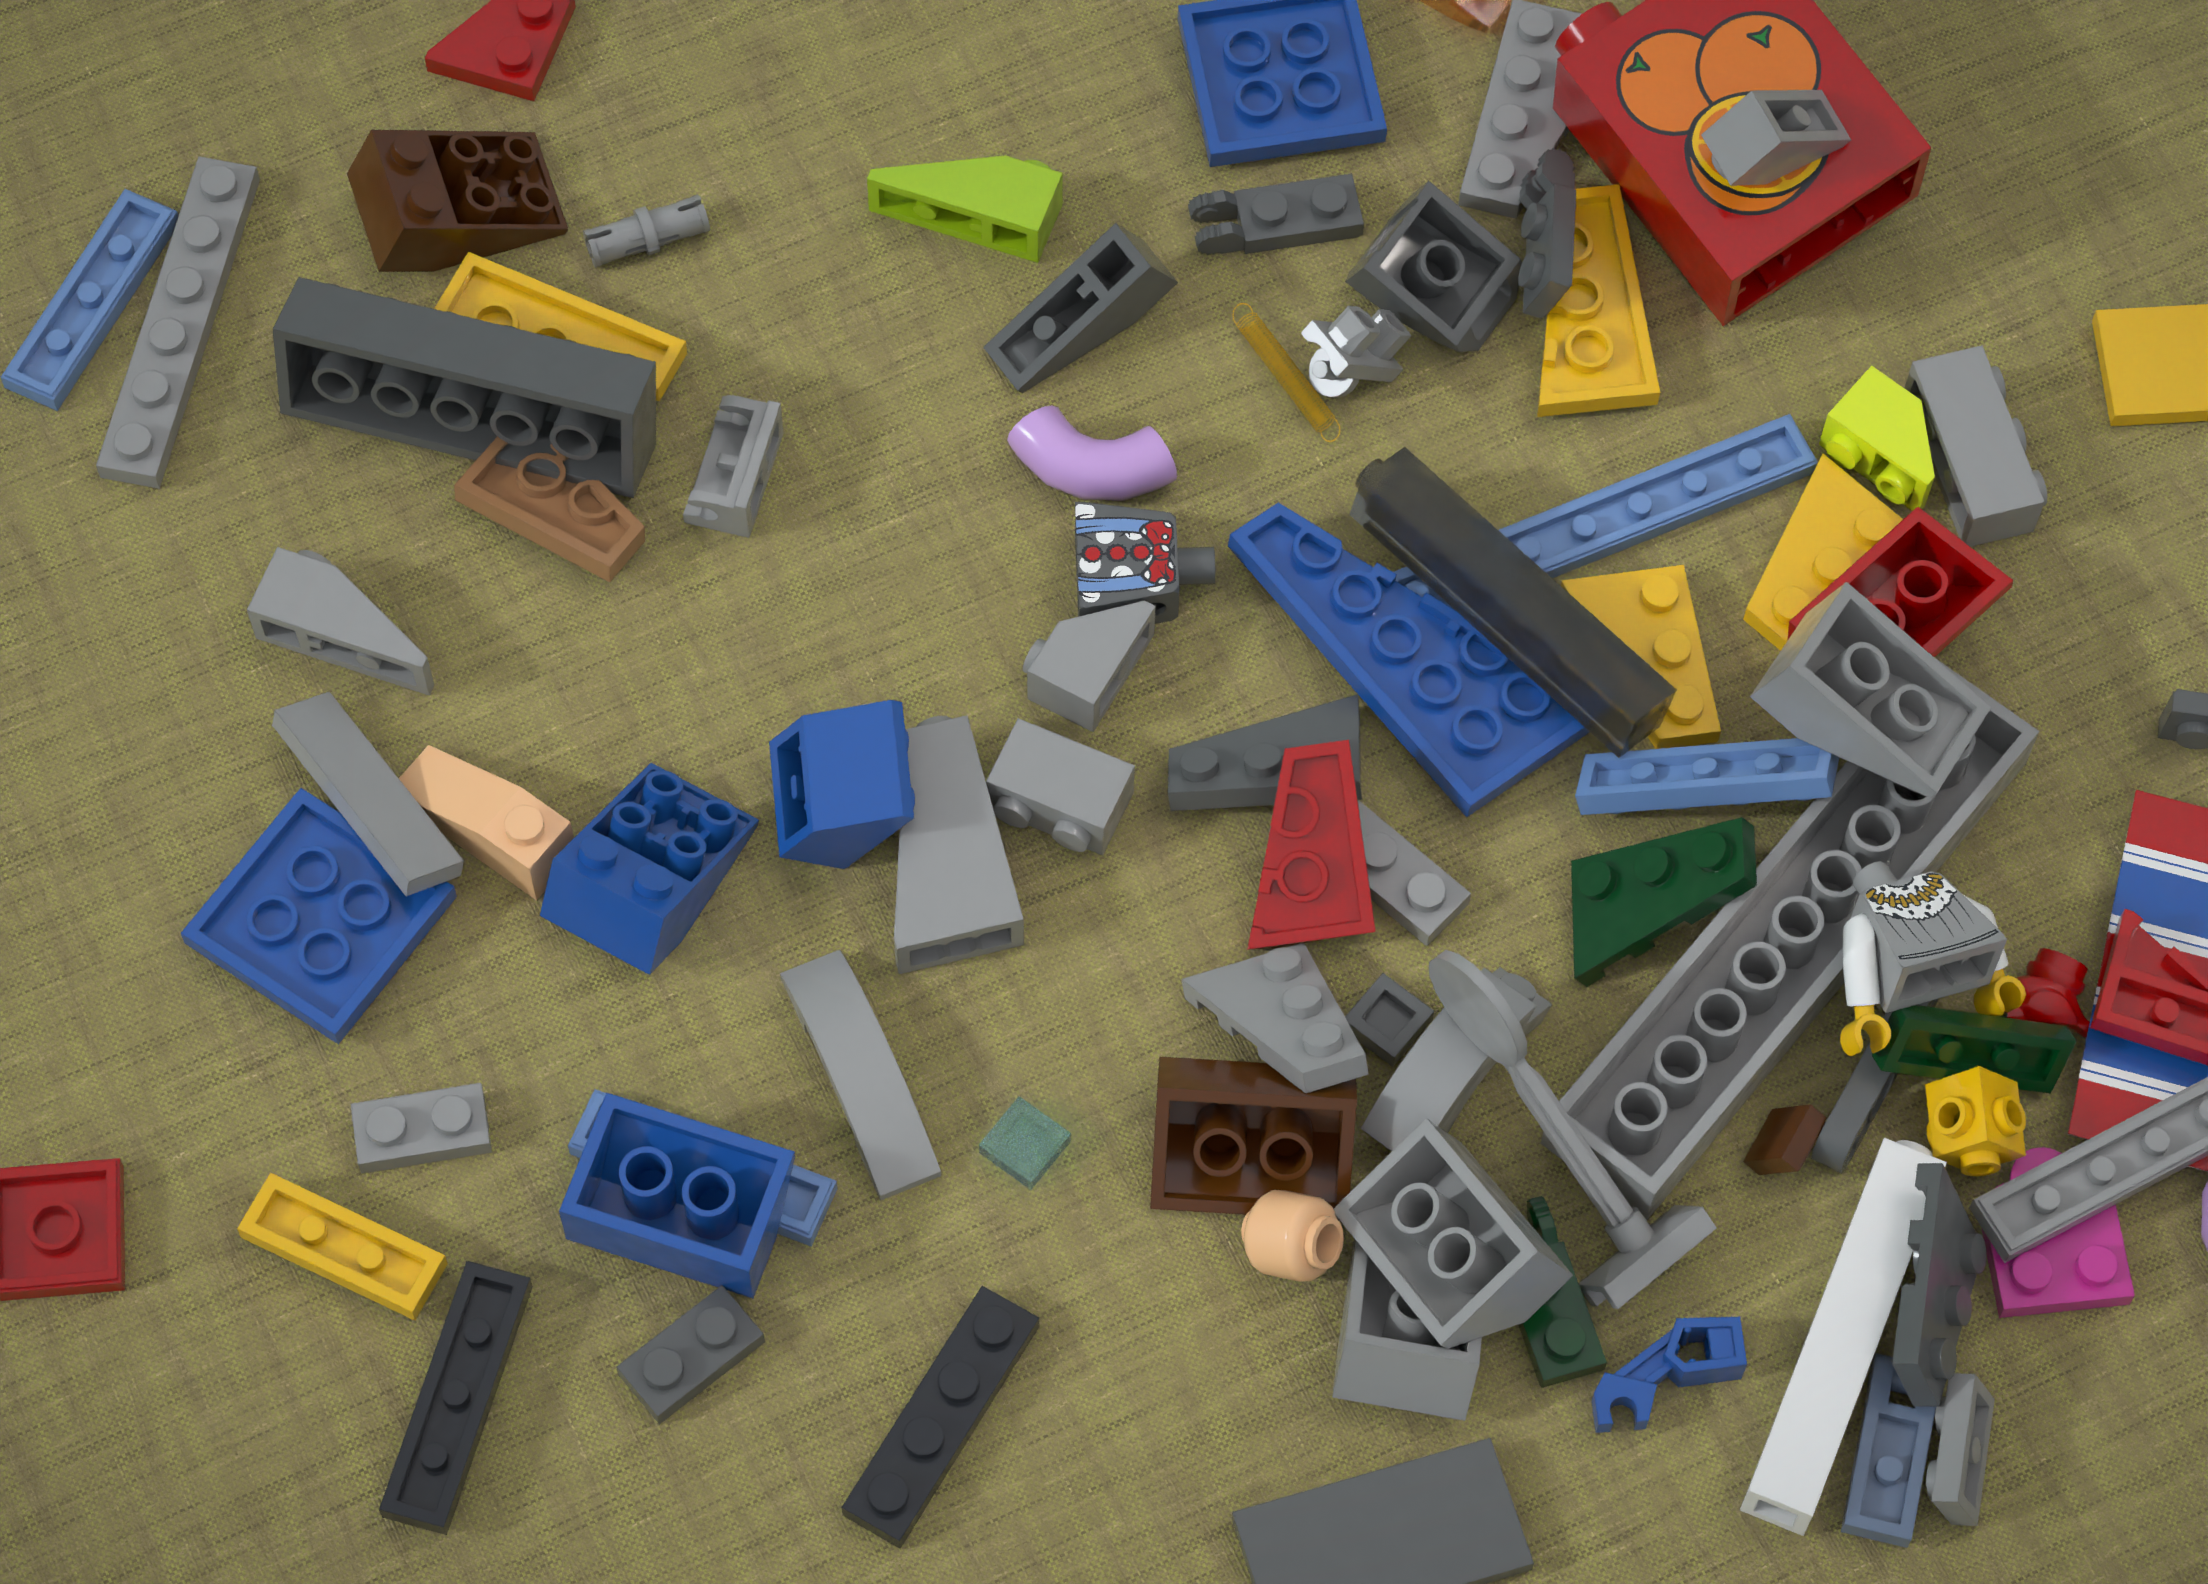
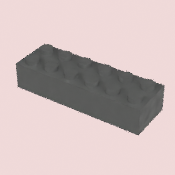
(463, 383)

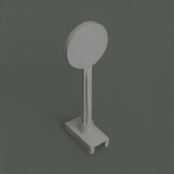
(1642, 1248)

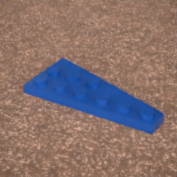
(1411, 659)

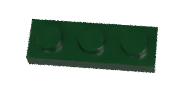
(1948, 1042)

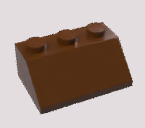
(1246, 1130)

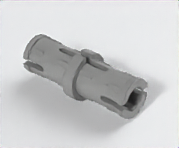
(646, 230)

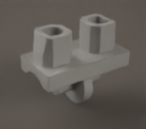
(1354, 350)

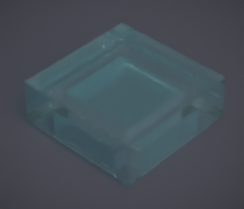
(1025, 1143)

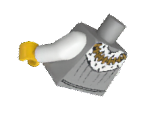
(1917, 945)

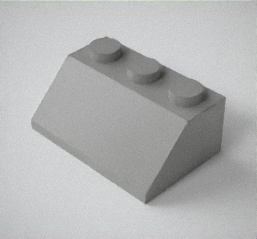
(1450, 1239)

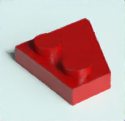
(504, 45)

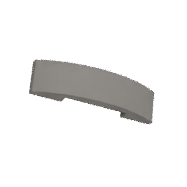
(862, 1073)

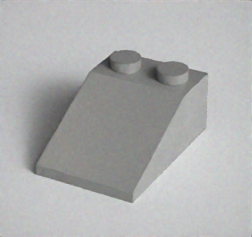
(1870, 694)
(1392, 1357)

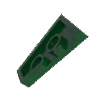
(1651, 886)

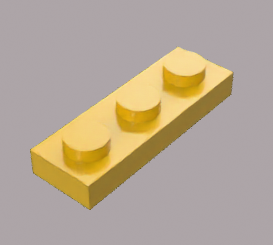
(342, 1246)

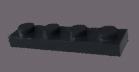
(456, 1398)
(940, 1417)

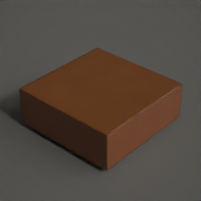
(1785, 1140)

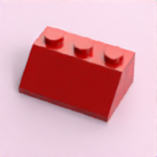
(1923, 582)

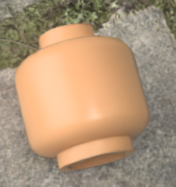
(1292, 1235)

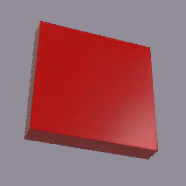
(62, 1229)

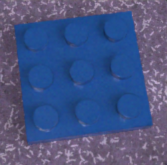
(1280, 77)
(314, 918)

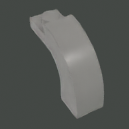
(1445, 1068)

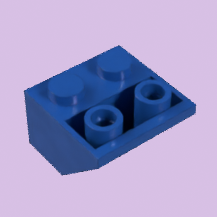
(841, 783)

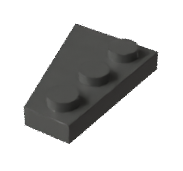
(1246, 763)
(1939, 1302)

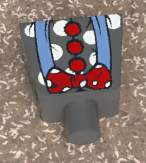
(1133, 558)

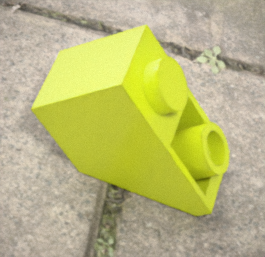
(1882, 437)

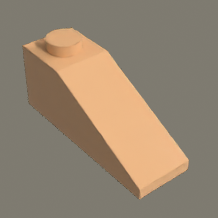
(489, 818)

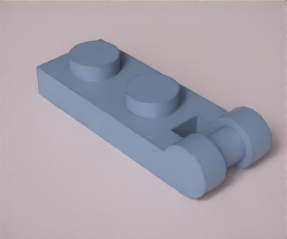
(1887, 1461)

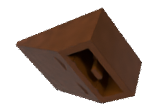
(451, 194)

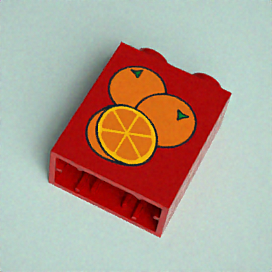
(1666, 71)

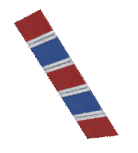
(2167, 886)

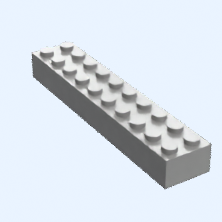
(1770, 964)

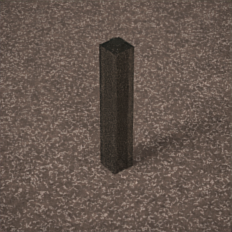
(1511, 601)

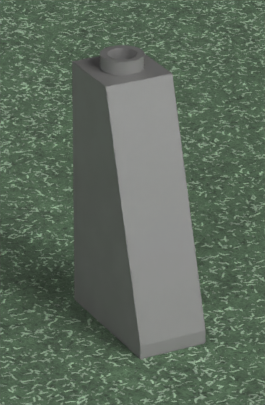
(951, 859)

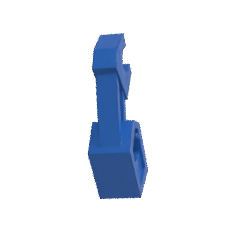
(1637, 1380)

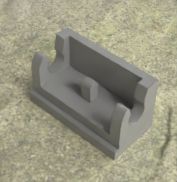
(736, 466)

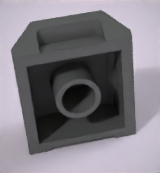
(1439, 271)

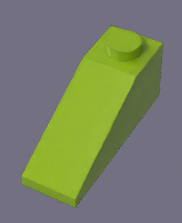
(977, 200)

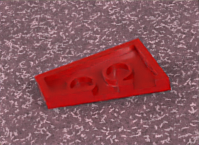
(1315, 853)

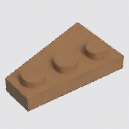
(567, 518)

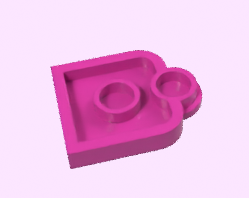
(2067, 1273)

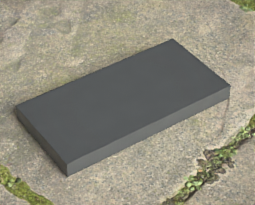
(1402, 1524)

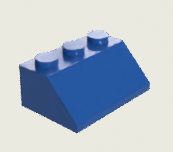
(678, 1195)

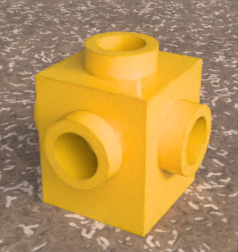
(1975, 1121)

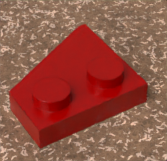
(2152, 994)

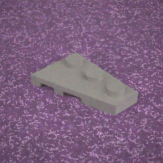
(1285, 1012)

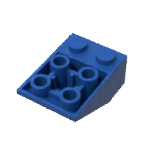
(645, 867)

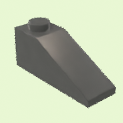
(1081, 308)

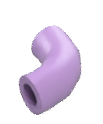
(1089, 465)

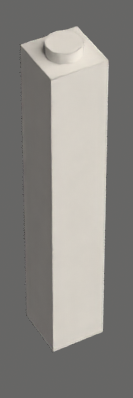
(1840, 1342)

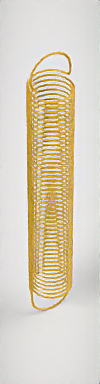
(1287, 372)

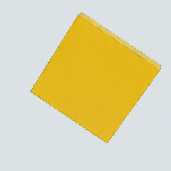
(2154, 363)

